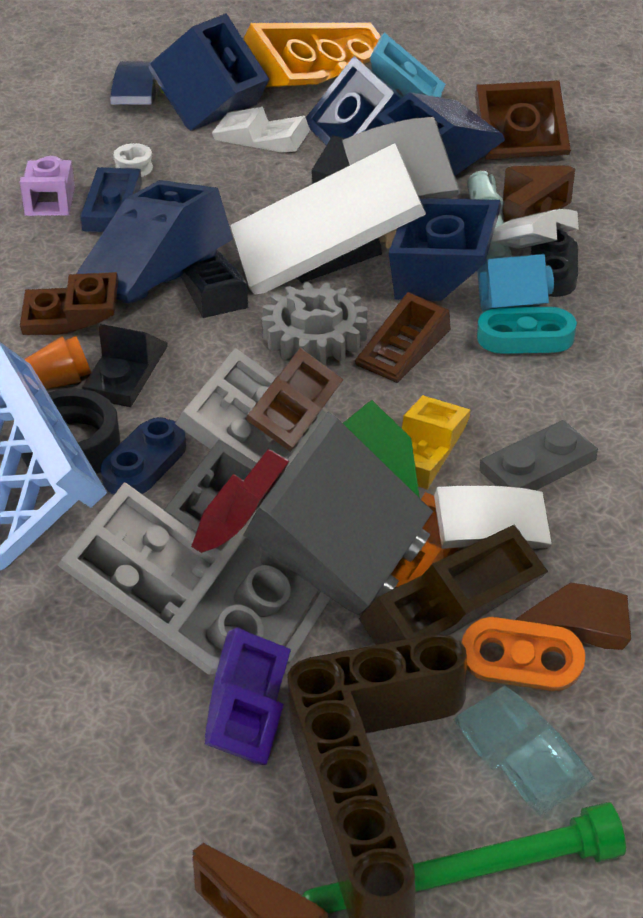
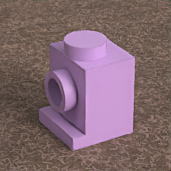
(47, 175)

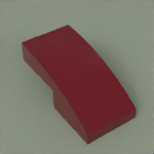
(238, 502)

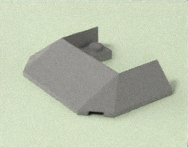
(188, 598)

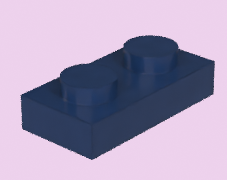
(107, 194)

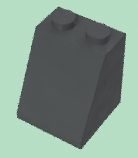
(340, 518)

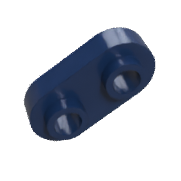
(144, 455)

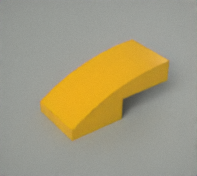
(433, 432)

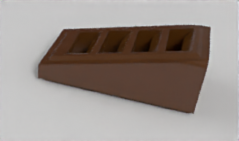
(411, 310)
(243, 892)

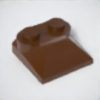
(527, 116)

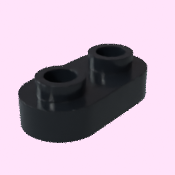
(563, 260)

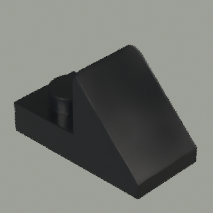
(125, 363)

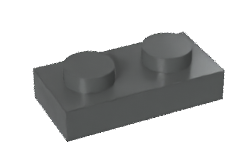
(539, 458)

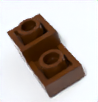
(83, 303)

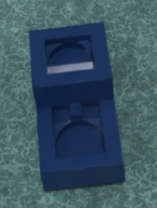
(133, 84)

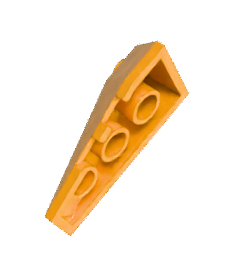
(308, 51)

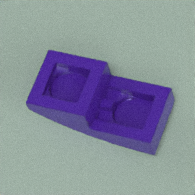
(245, 695)

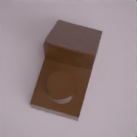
(536, 189)

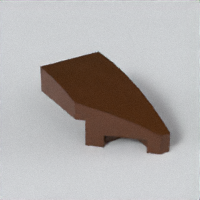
(588, 611)

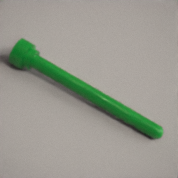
(593, 833)

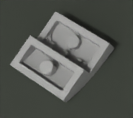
(421, 151)

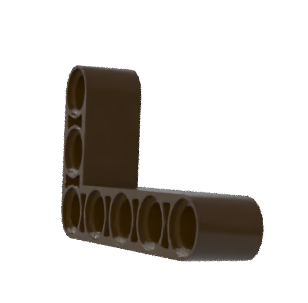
(331, 710)

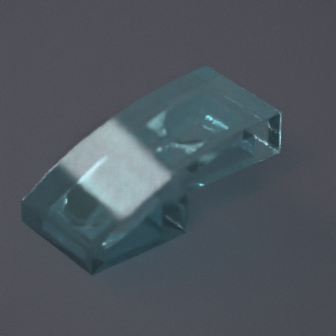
(526, 747)

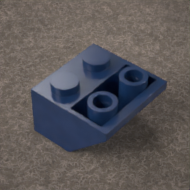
(209, 73)
(462, 131)

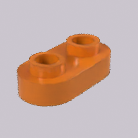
(523, 648)

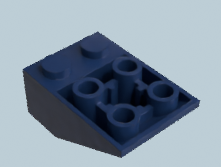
(159, 236)

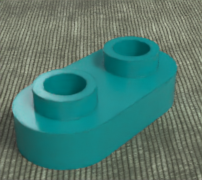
(526, 330)

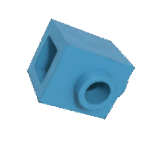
(515, 282)

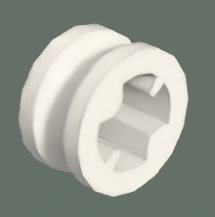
(134, 157)

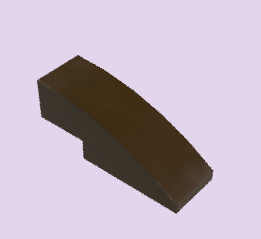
(455, 589)

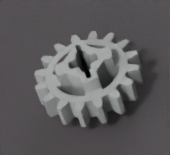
(315, 320)

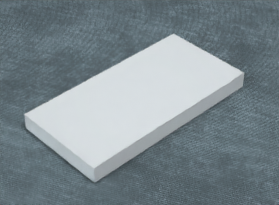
(326, 220)

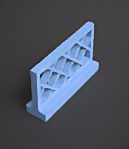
(54, 461)

